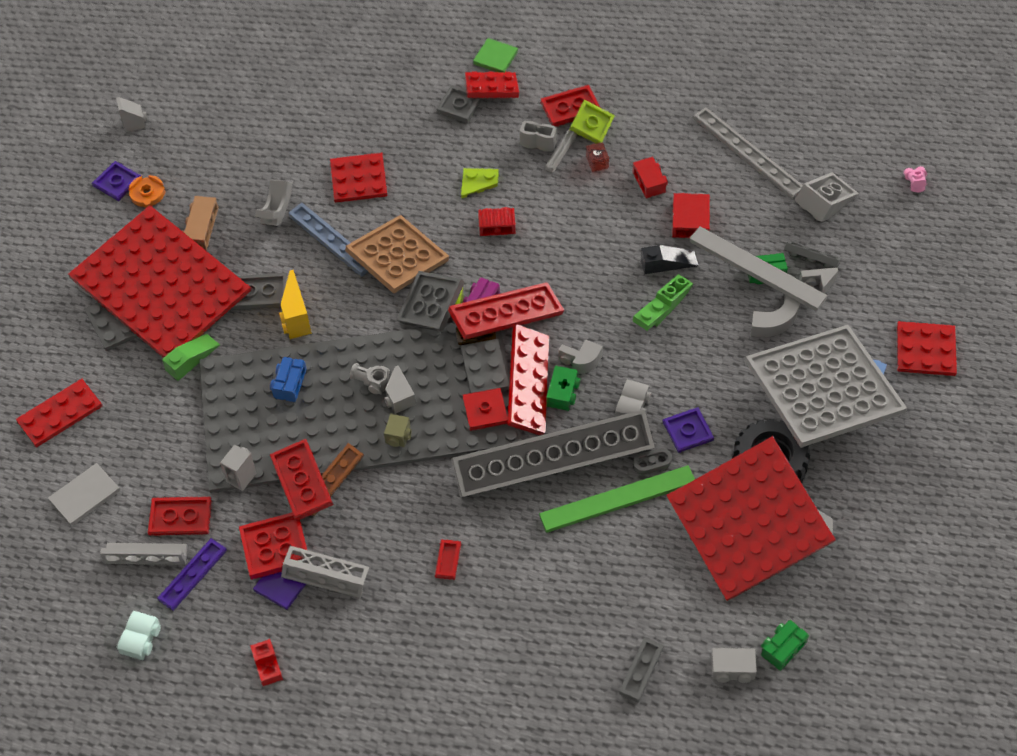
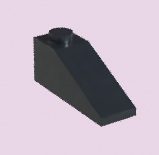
(665, 258)

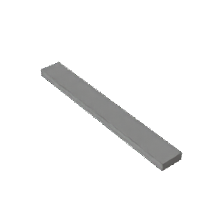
(748, 152)
(758, 269)

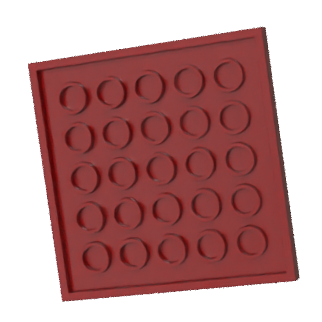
(750, 518)

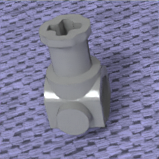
(370, 377)

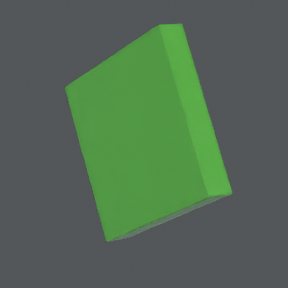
(495, 55)

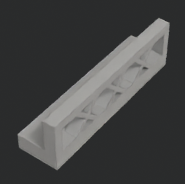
(144, 553)
(323, 575)

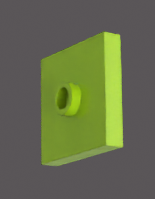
(592, 122)

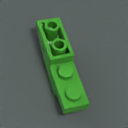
(664, 303)

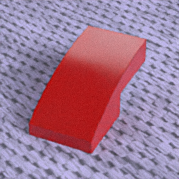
(266, 662)

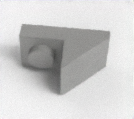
(821, 277)

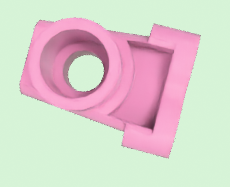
(917, 178)

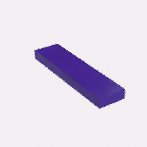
(191, 574)

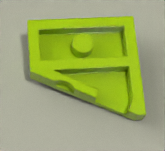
(478, 180)

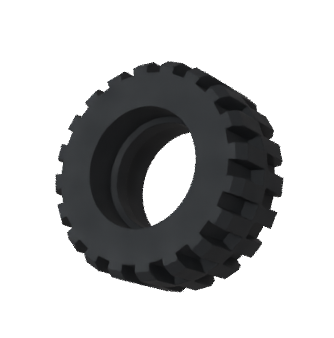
(763, 430)

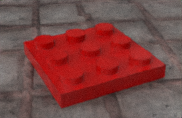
(358, 177)
(926, 348)
(268, 543)

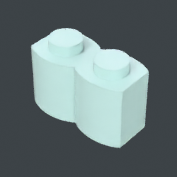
(138, 635)

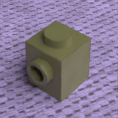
(397, 431)

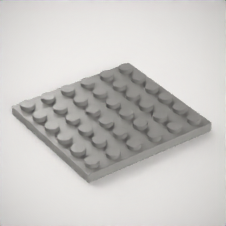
(825, 385)

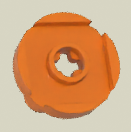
(142, 199)

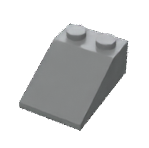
(825, 196)

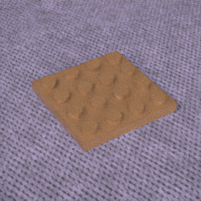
(396, 253)

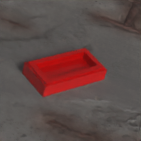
(448, 559)

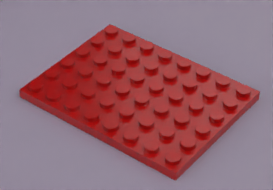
(159, 282)

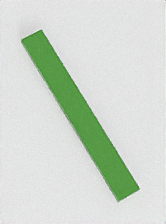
(615, 499)

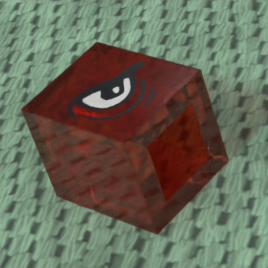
(597, 157)

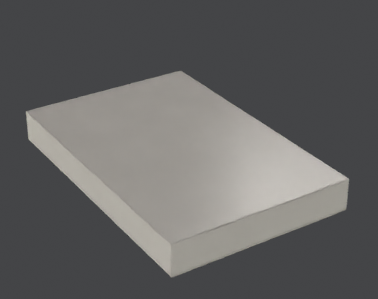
(84, 494)

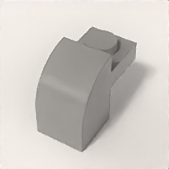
(583, 360)

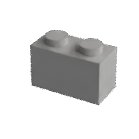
(238, 467)
(733, 664)

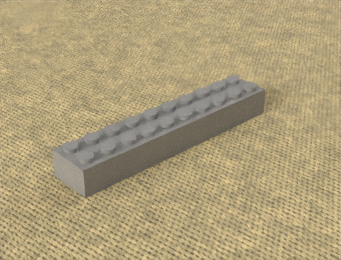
(552, 453)

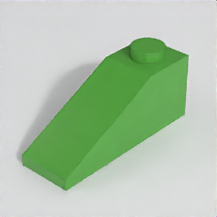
(188, 355)

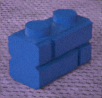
(288, 379)

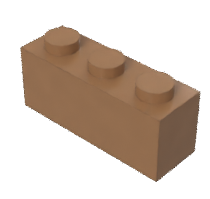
(201, 220)

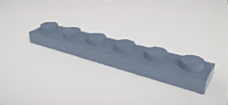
(325, 235)

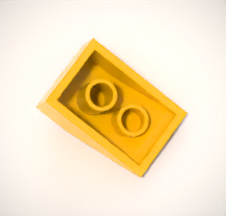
(293, 314)

